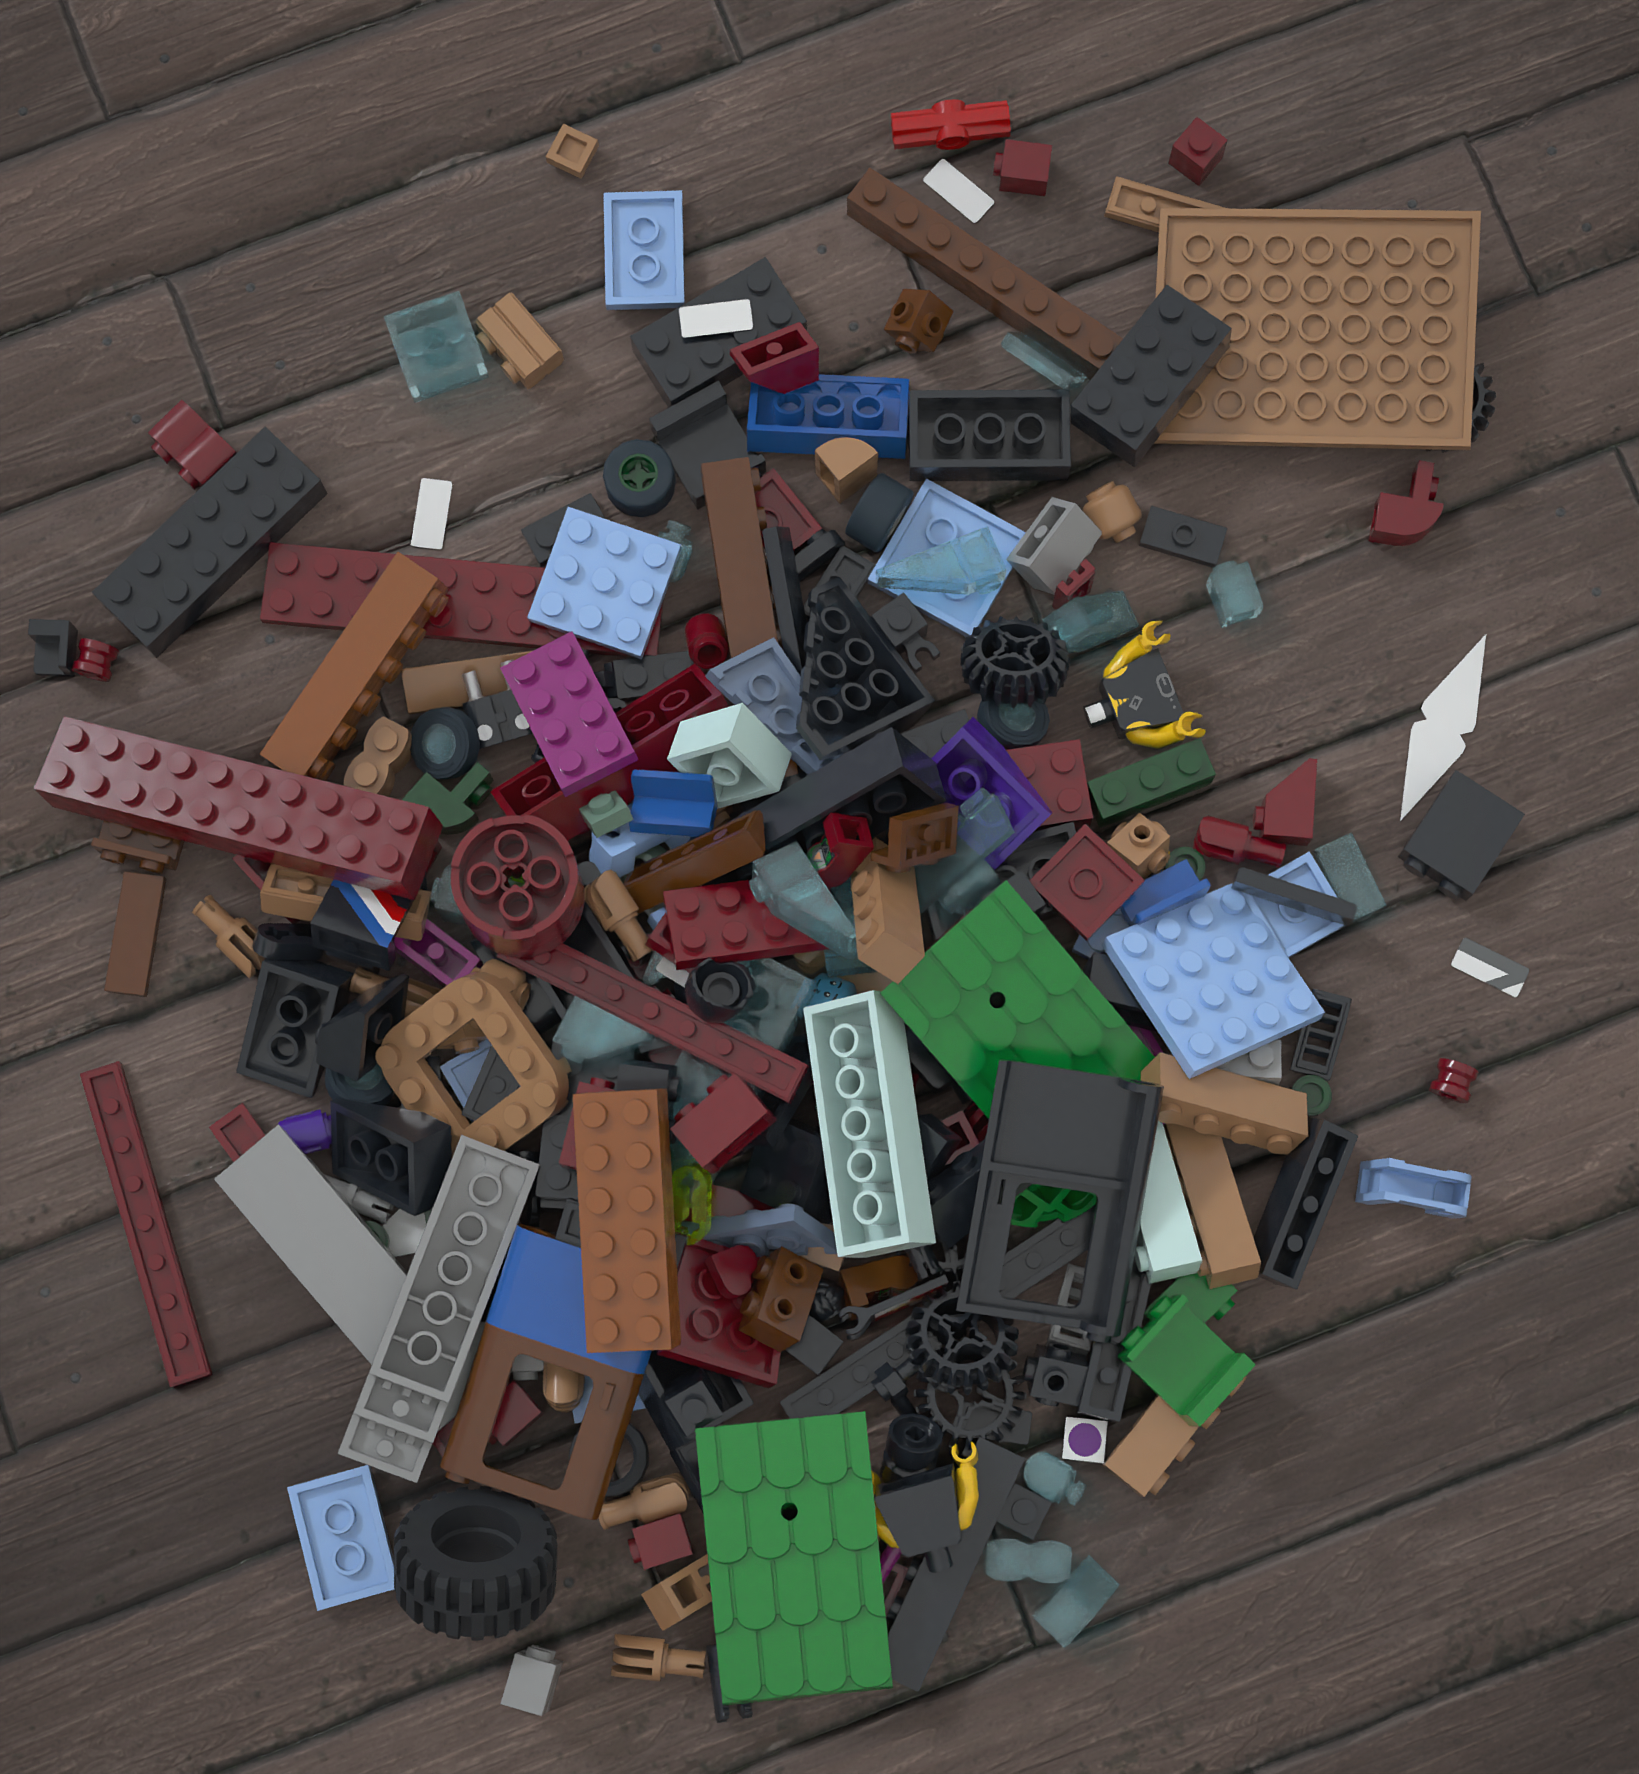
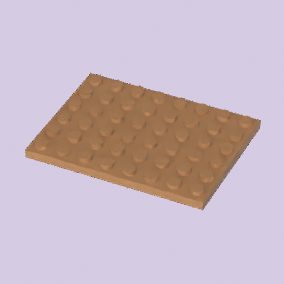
(1337, 322)

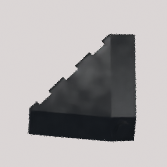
(852, 676)

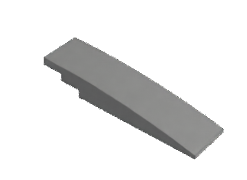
(322, 1242)
(438, 1309)

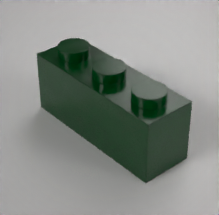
(1150, 782)

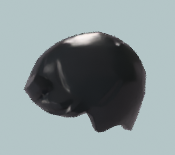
(718, 990)

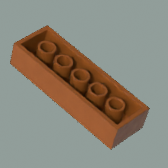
(357, 669)
(626, 1220)

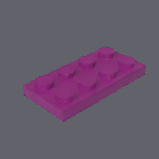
(569, 714)

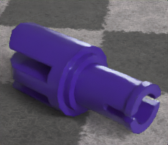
(309, 1130)

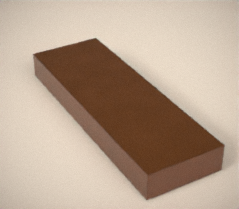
(135, 934)

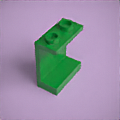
(1184, 1360)

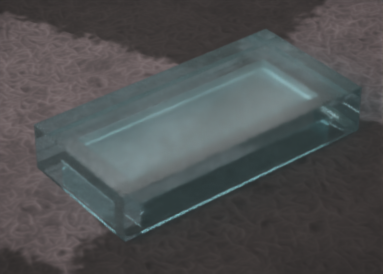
(1350, 875)

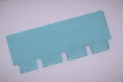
(977, 836)

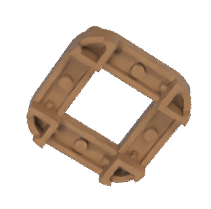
(489, 1003)

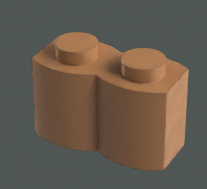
(383, 756)

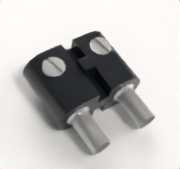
(496, 715)

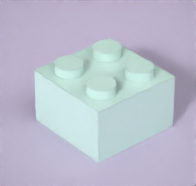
(734, 750)

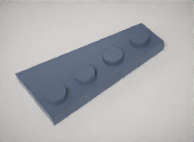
(770, 690)

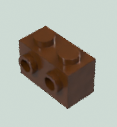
(780, 1299)

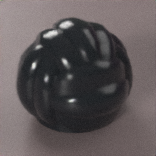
(827, 1301)

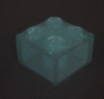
(436, 346)

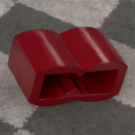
(191, 444)

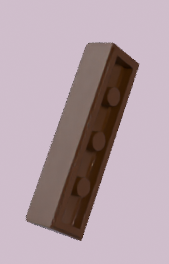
(698, 860)

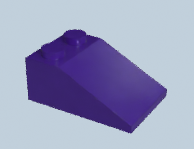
(979, 761)

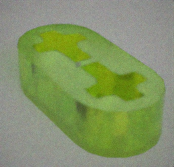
(700, 1203)

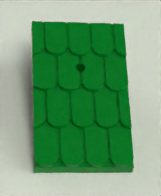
(1047, 1009)
(800, 1595)

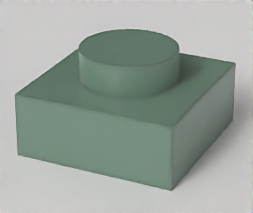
(605, 813)

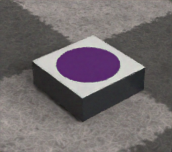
(1084, 1439)

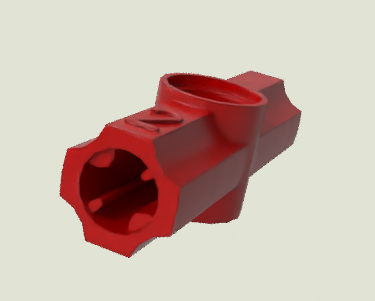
(950, 124)

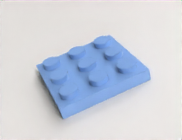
(934, 520)
(604, 582)

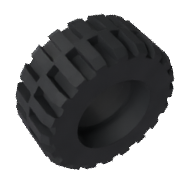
(475, 1563)

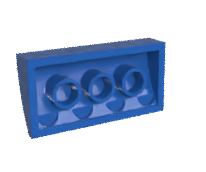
(827, 410)

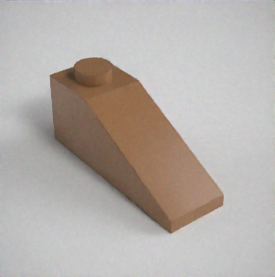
(680, 1594)

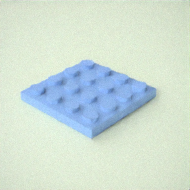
(1212, 980)

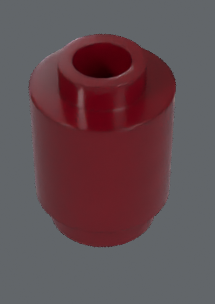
(706, 640)

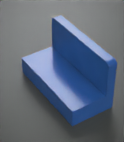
(673, 803)
(1164, 893)

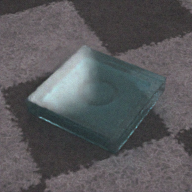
(1043, 360)

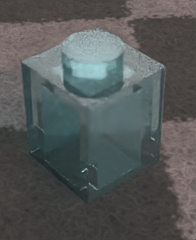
(1234, 593)

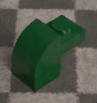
(454, 806)

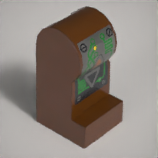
(876, 1281)

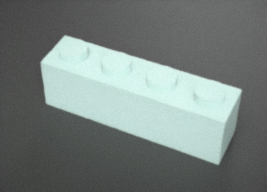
(1165, 1234)

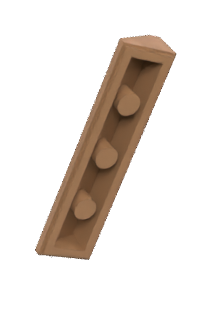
(444, 686)
(300, 893)

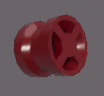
(95, 660)
(1453, 1080)

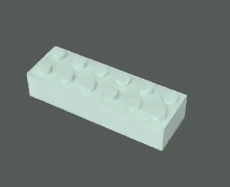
(868, 1126)

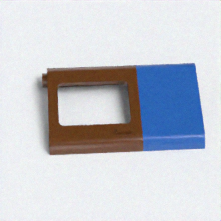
(543, 1316)

